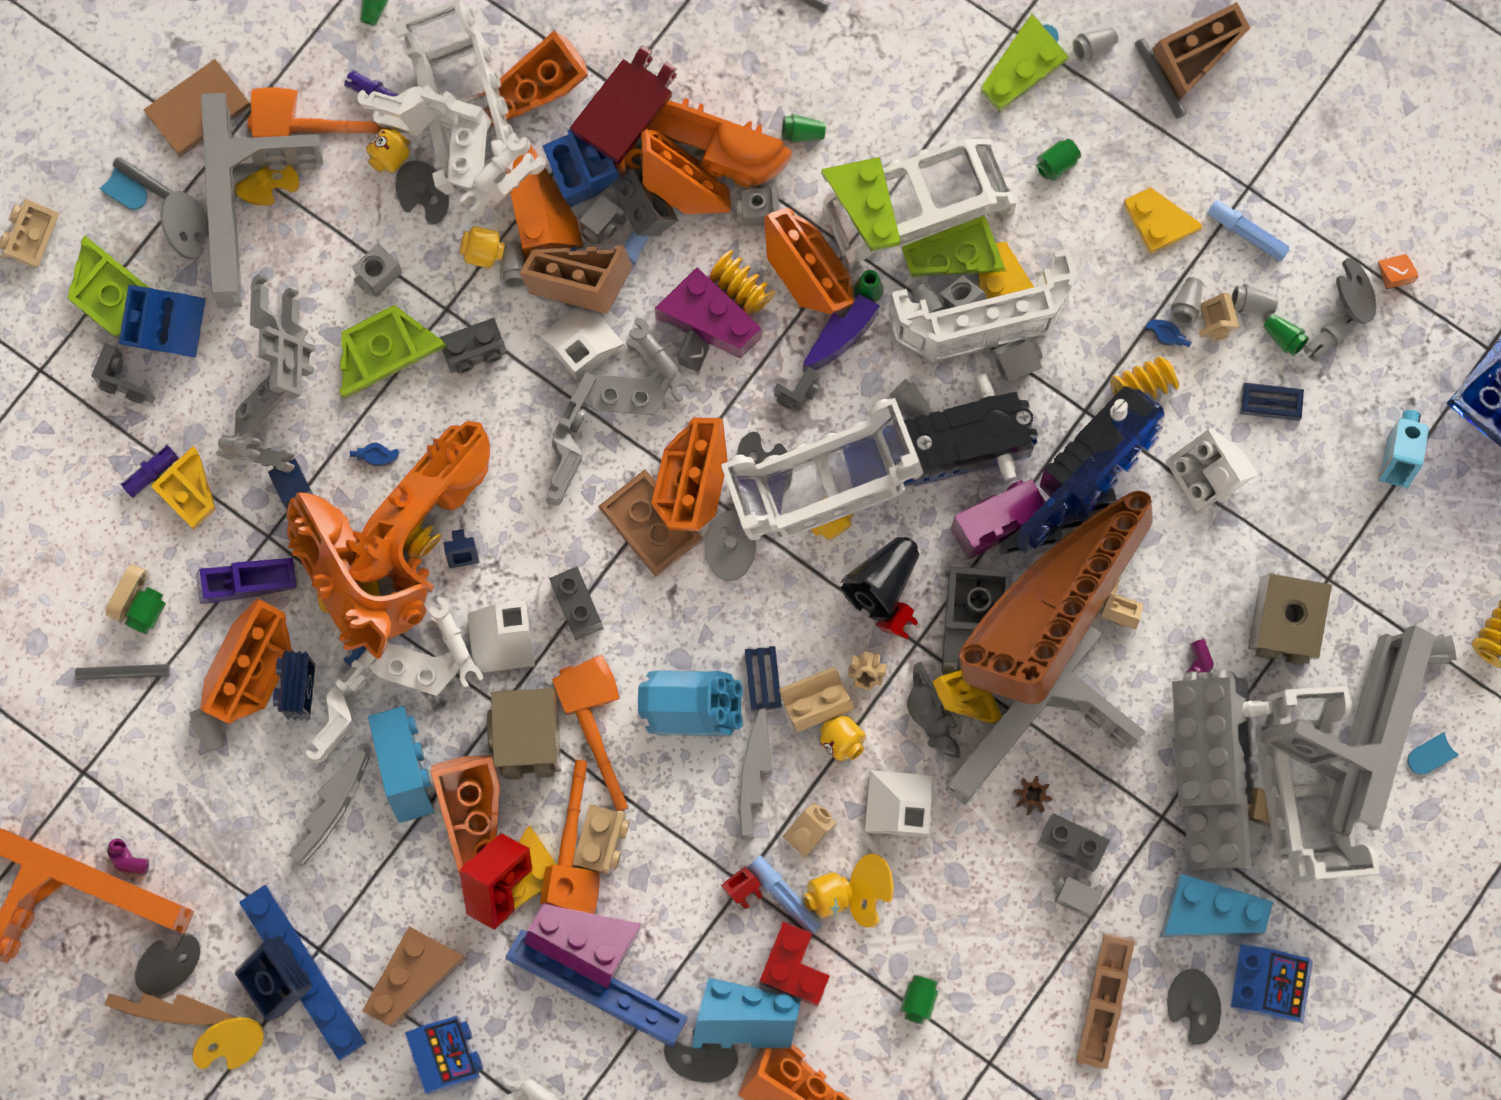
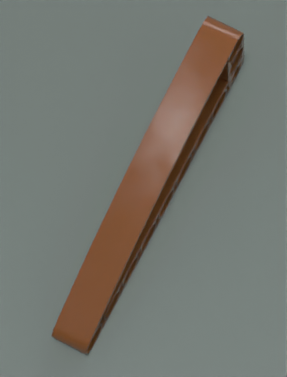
(1050, 607)

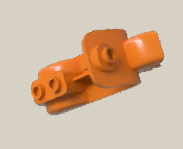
(728, 147)
(441, 477)
(319, 540)

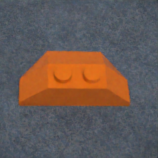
(680, 177)
(807, 263)
(691, 475)
(246, 664)

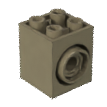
(1276, 635)
(524, 732)

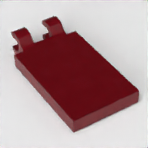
(625, 106)

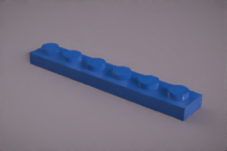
(321, 999)
(618, 1000)

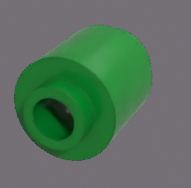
(1058, 159)
(145, 610)
(919, 999)

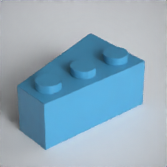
(401, 764)
(1213, 910)
(745, 1015)

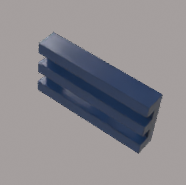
(1269, 412)
(760, 652)

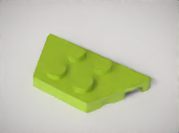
(101, 286)
(382, 348)

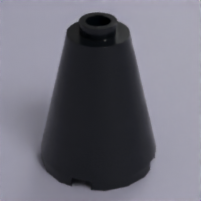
(881, 578)

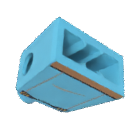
(1404, 450)

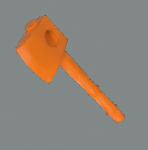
(274, 115)
(579, 691)
(562, 883)

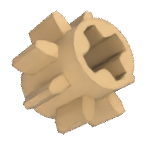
(867, 670)

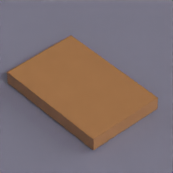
(180, 110)
(642, 527)

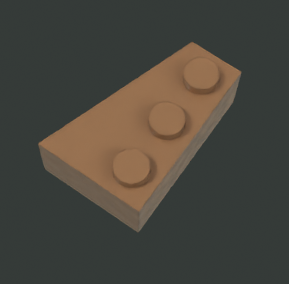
(1198, 47)
(577, 277)
(411, 976)

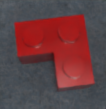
(490, 878)
(785, 969)

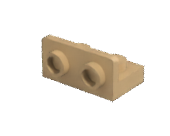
(28, 233)
(815, 699)
(600, 839)

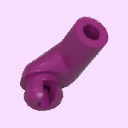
(1203, 659)
(123, 859)

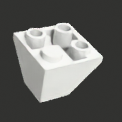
(581, 341)
(1210, 468)
(501, 637)
(898, 804)

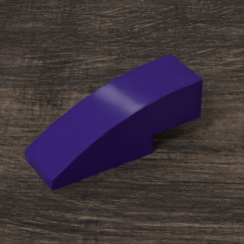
(842, 333)
(245, 580)

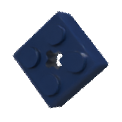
(296, 685)
(273, 978)

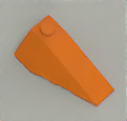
(542, 75)
(542, 213)
(469, 803)
(785, 1076)

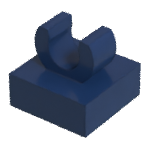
(461, 550)

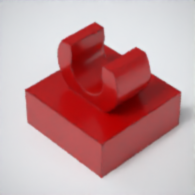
(896, 623)
(742, 885)

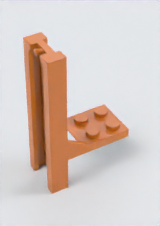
(47, 871)

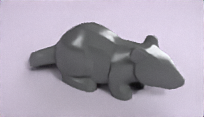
(928, 713)

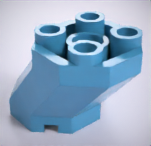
(690, 703)

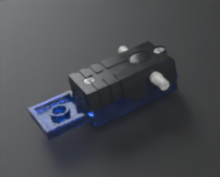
(973, 436)
(1094, 462)

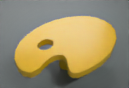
(259, 186)
(870, 881)
(236, 1040)

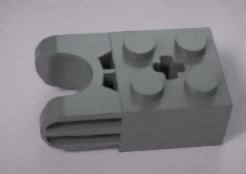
(960, 614)

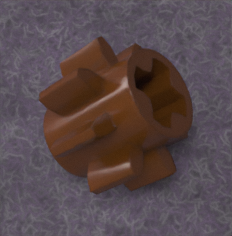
(1031, 804)

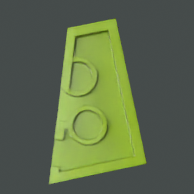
(1024, 64)
(866, 198)
(956, 250)

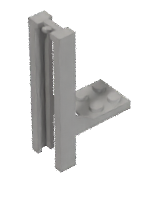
(226, 165)
(1067, 693)
(1370, 759)

